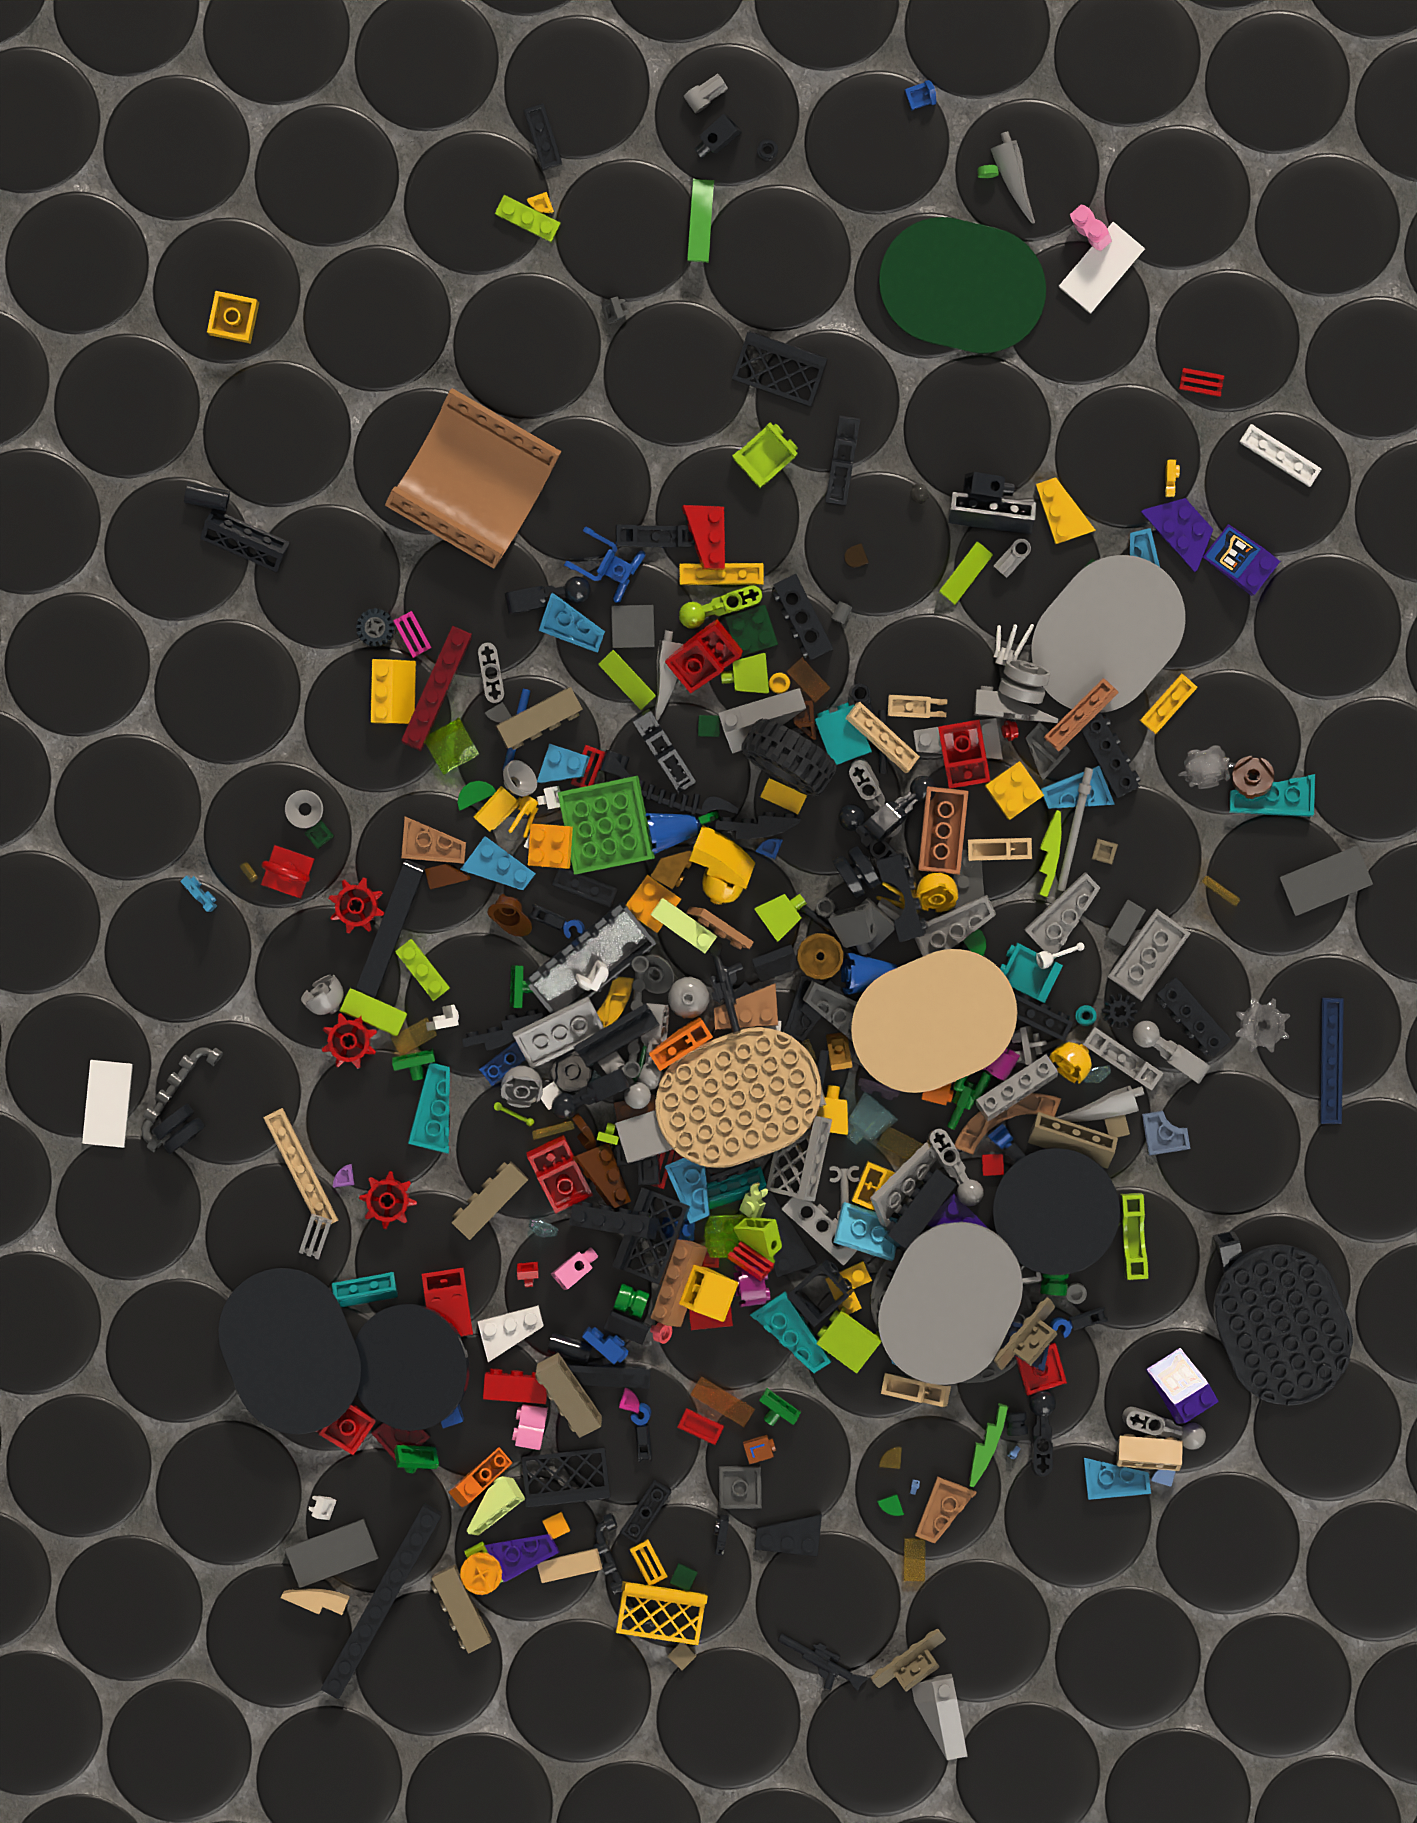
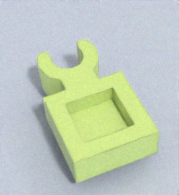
(752, 1203)

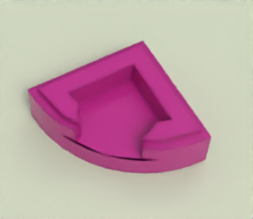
(629, 1401)

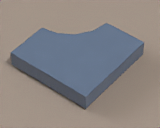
(1162, 1136)

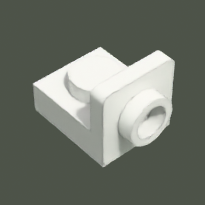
(448, 1019)

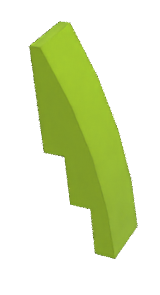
(1051, 845)

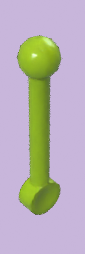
(498, 1106)

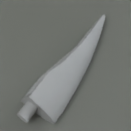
(1010, 165)
(665, 677)
(1111, 1105)

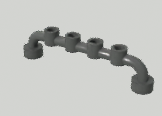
(640, 965)
(175, 1081)

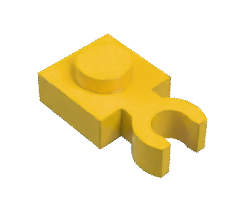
(1171, 473)

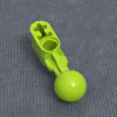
(693, 614)

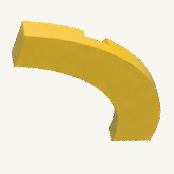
(615, 1000)

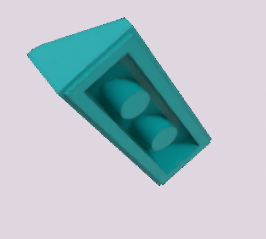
(734, 1187)
(365, 1289)

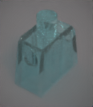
(869, 1119)

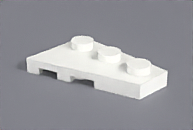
(507, 1330)

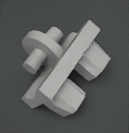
(1031, 1046)

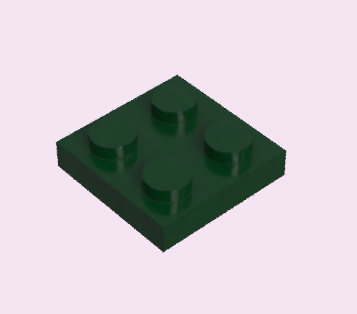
(752, 630)

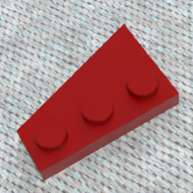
(708, 532)

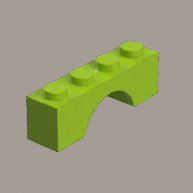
(1133, 1236)

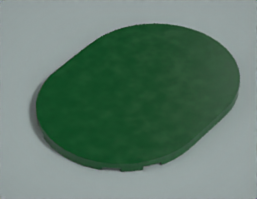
(962, 285)

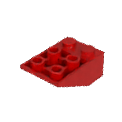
(448, 1295)

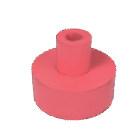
(661, 1332)

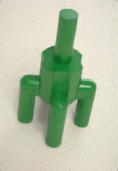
(966, 1095)

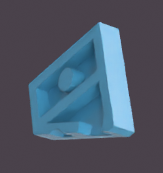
(562, 765)

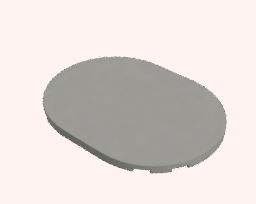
(1109, 623)
(950, 1303)

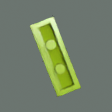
(965, 573)
(627, 680)
(373, 1012)

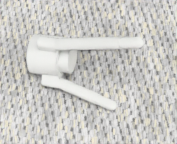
(1006, 653)

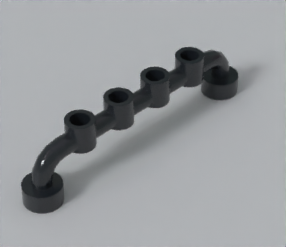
(611, 1567)

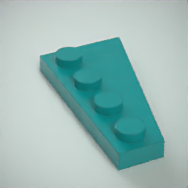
(1286, 798)
(431, 1118)
(789, 1327)

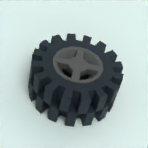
(369, 625)

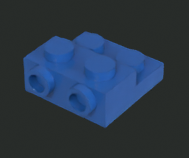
(611, 1347)

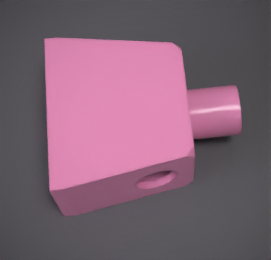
(567, 1275)

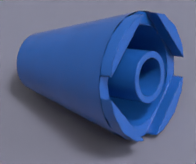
(671, 829)
(861, 971)

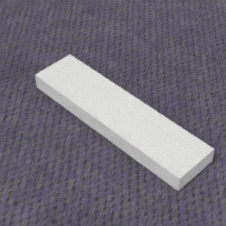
(1280, 455)

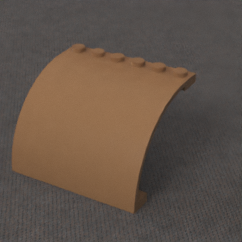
(474, 479)

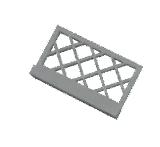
(813, 1162)

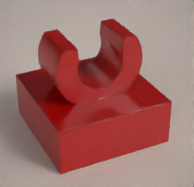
(527, 1272)

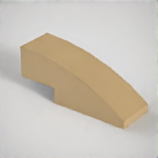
(1000, 849)
(915, 1390)
(315, 1599)

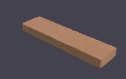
(1081, 714)

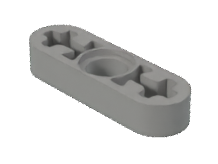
(494, 656)

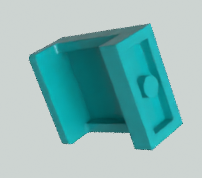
(839, 736)
(1026, 975)

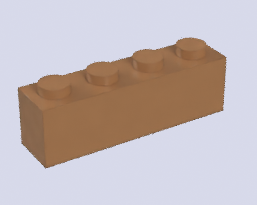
(667, 1307)

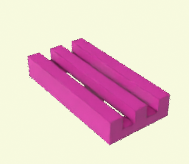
(404, 618)

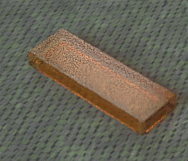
(722, 1401)

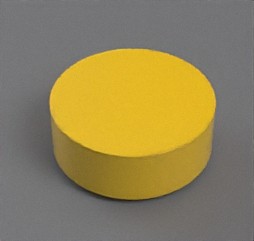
(779, 683)

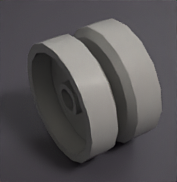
(1024, 681)

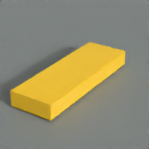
(1168, 703)

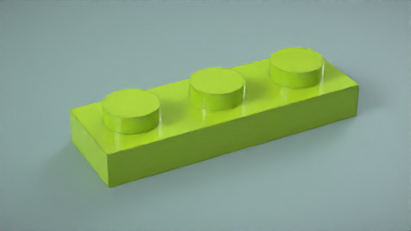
(527, 218)
(422, 969)

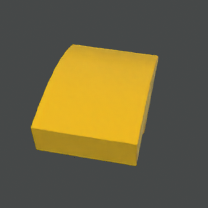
(722, 857)

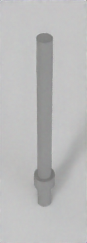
(1083, 789)

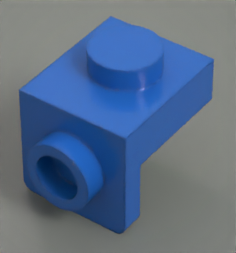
(687, 1231)

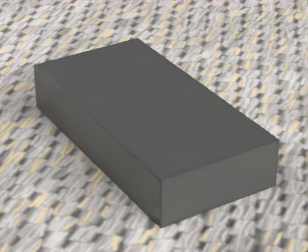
(1126, 922)

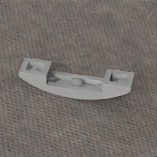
(1122, 1058)

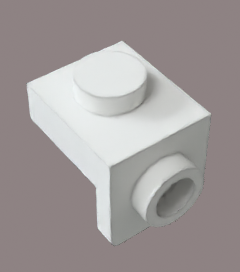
(597, 976)

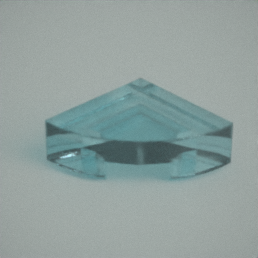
(1098, 1074)
(542, 1228)

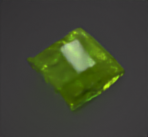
(451, 746)
(720, 1235)

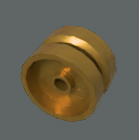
(820, 968)

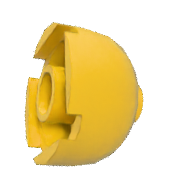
(720, 890)
(937, 892)
(1072, 1061)

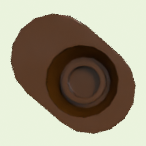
(509, 916)

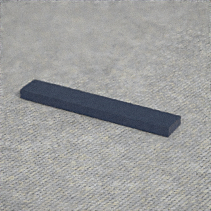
(1331, 1061)

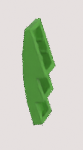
(700, 220)
(984, 1451)

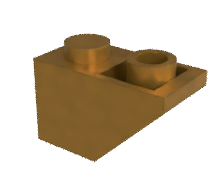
(670, 869)

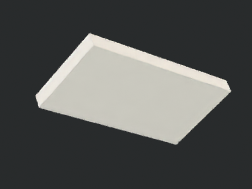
(1101, 269)
(107, 1103)

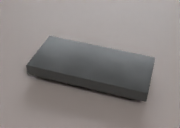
(1326, 880)
(331, 1553)

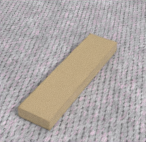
(882, 737)

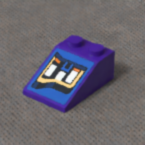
(1241, 560)
(1181, 1386)

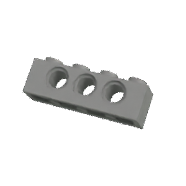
(1016, 1088)
(824, 1238)

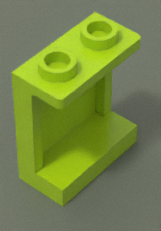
(765, 455)
(848, 1340)

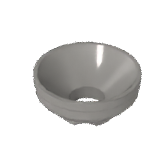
(522, 776)
(292, 809)

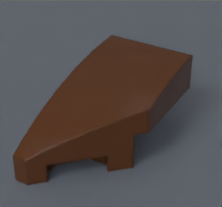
(806, 721)
(444, 875)
(586, 1136)

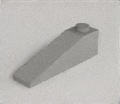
(997, 705)
(778, 708)
(939, 1708)

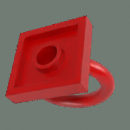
(287, 871)

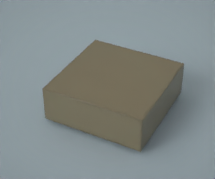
(1104, 851)
(1117, 1126)
(682, 1655)

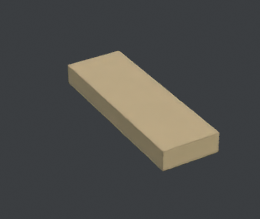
(569, 1565)

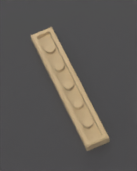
(299, 1165)

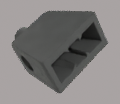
(855, 927)

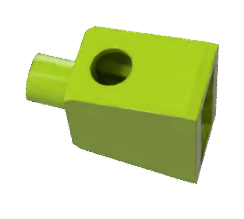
(748, 675)
(780, 914)
(760, 1235)

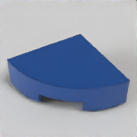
(769, 847)

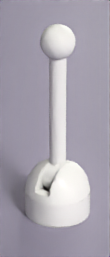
(1045, 958)

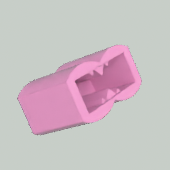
(1090, 227)
(531, 1426)

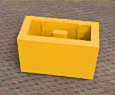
(871, 1180)
(708, 1293)

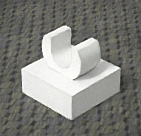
(550, 797)
(323, 1507)

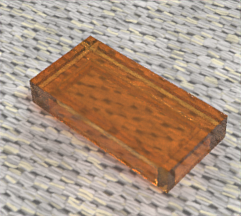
(808, 680)

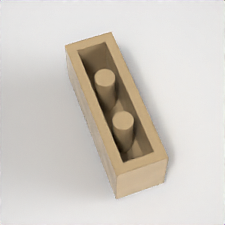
(1149, 1452)

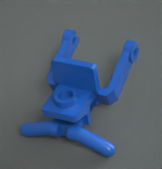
(611, 566)

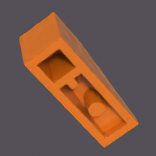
(680, 1043)

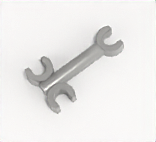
(844, 1176)

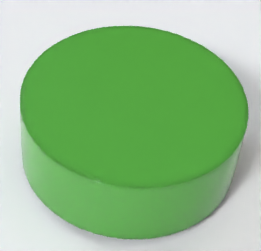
(987, 171)

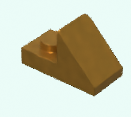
(839, 1051)

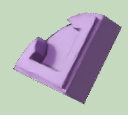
(344, 1177)

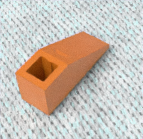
(480, 1477)

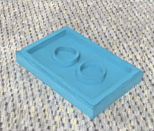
(862, 1231)

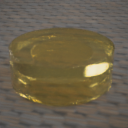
(248, 871)

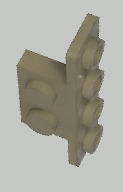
(1030, 1338)
(913, 1664)

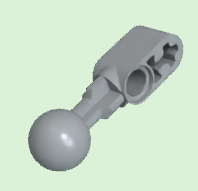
(874, 799)
(1147, 1035)
(650, 1073)
(638, 1094)
(968, 1191)
(1191, 1433)

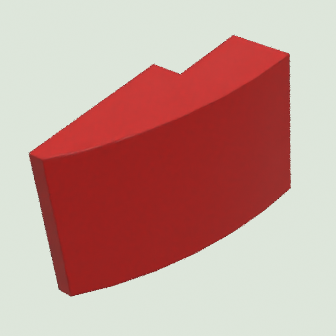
(704, 656)
(964, 754)
(559, 1174)
(349, 1429)

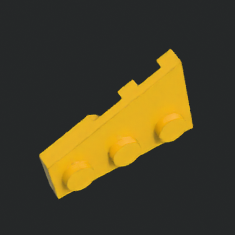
(1062, 513)

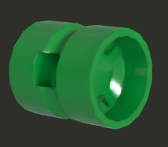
(1054, 1285)
(631, 1301)

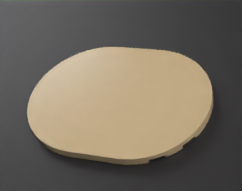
(934, 1020)
(738, 1097)

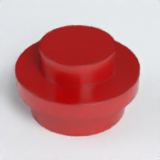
(1009, 730)

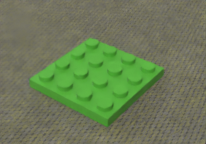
(606, 825)

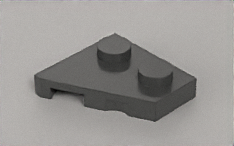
(1043, 753)

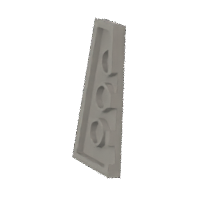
(929, 739)
(1059, 919)
(954, 926)
(902, 1183)

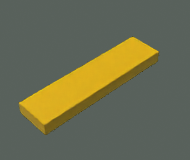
(732, 574)

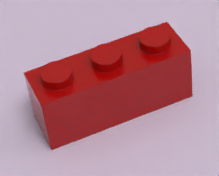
(513, 1387)

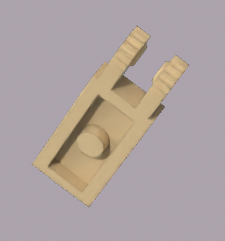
(914, 706)

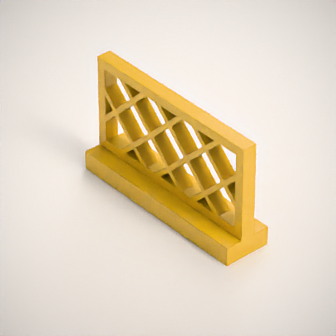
(661, 1594)

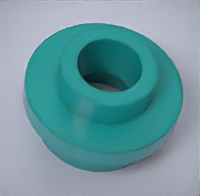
(1081, 1010)

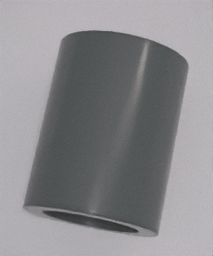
(841, 612)

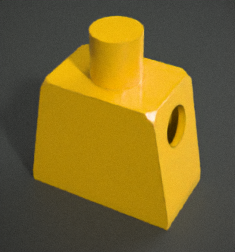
(836, 1110)

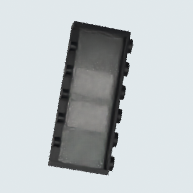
(612, 940)

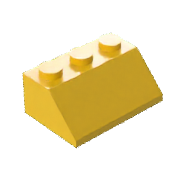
(393, 691)

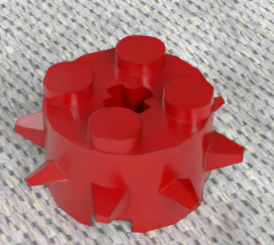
(345, 899)
(338, 1046)
(378, 1208)

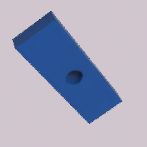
(499, 1066)

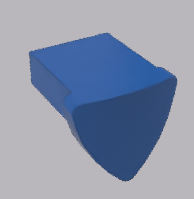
(921, 95)

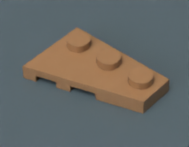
(429, 844)
(719, 927)
(752, 1010)
(943, 1505)

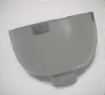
(325, 996)
(688, 997)
(521, 1086)

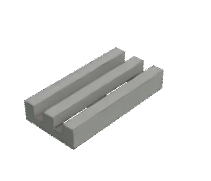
(310, 1251)

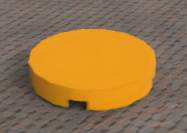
(481, 1573)

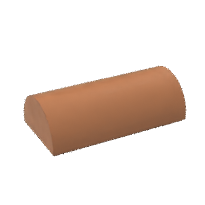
(943, 831)

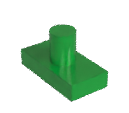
(517, 986)
(414, 1062)
(778, 1408)
(416, 1457)

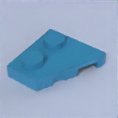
(193, 886)

